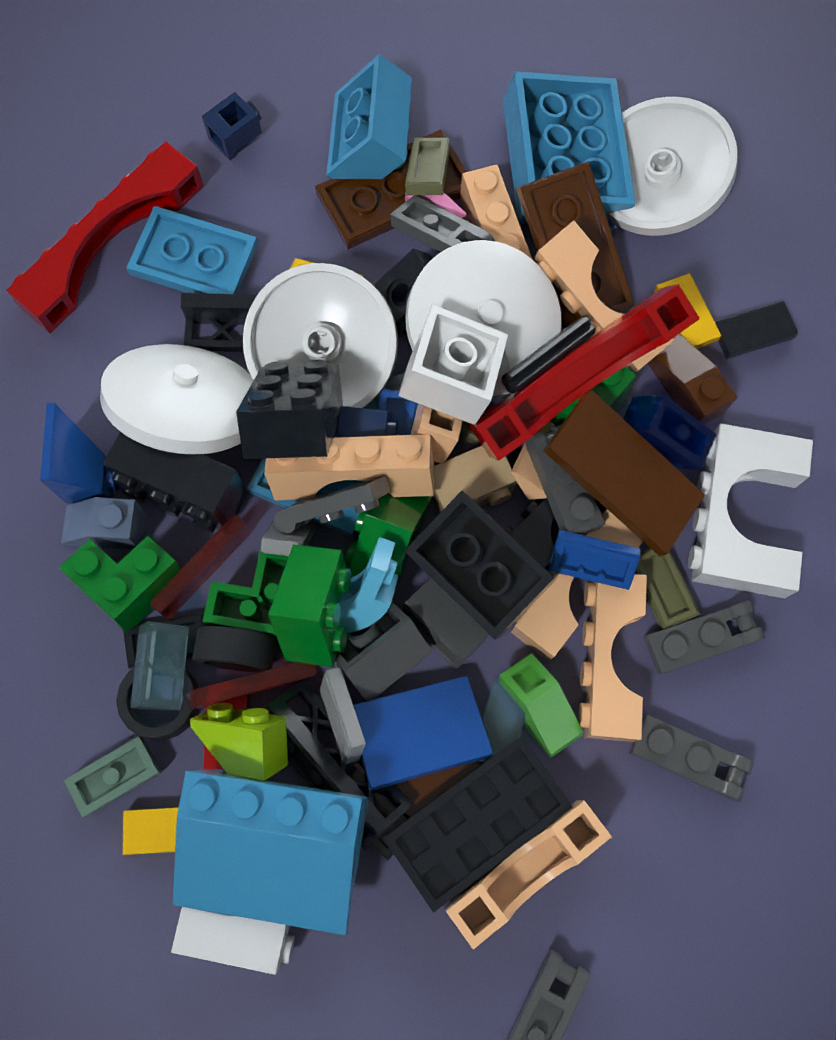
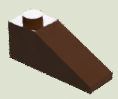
(692, 380)

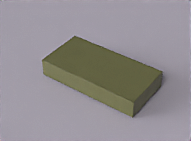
(427, 166)
(666, 590)

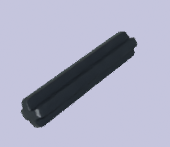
(548, 355)

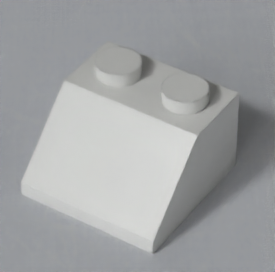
(454, 365)

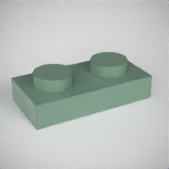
(112, 777)

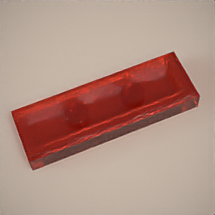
(200, 567)
(249, 685)

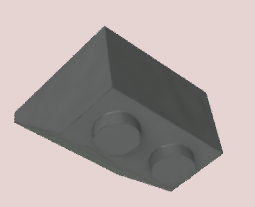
(382, 653)

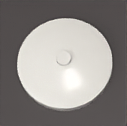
(678, 164)
(491, 287)
(329, 317)
(175, 398)

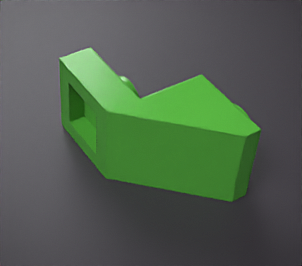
(546, 709)

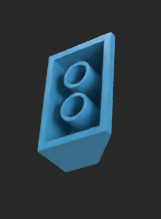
(370, 123)

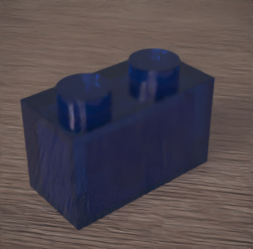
(670, 430)

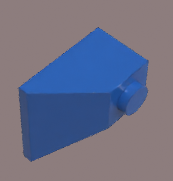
(71, 461)

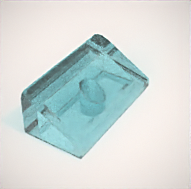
(159, 666)

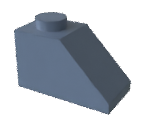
(105, 522)

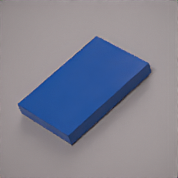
(421, 732)

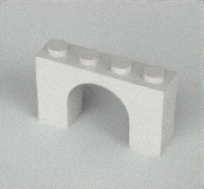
(721, 552)
(233, 940)

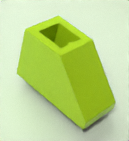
(243, 741)

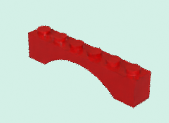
(53, 282)
(613, 348)

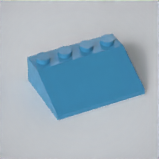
(564, 123)
(267, 850)

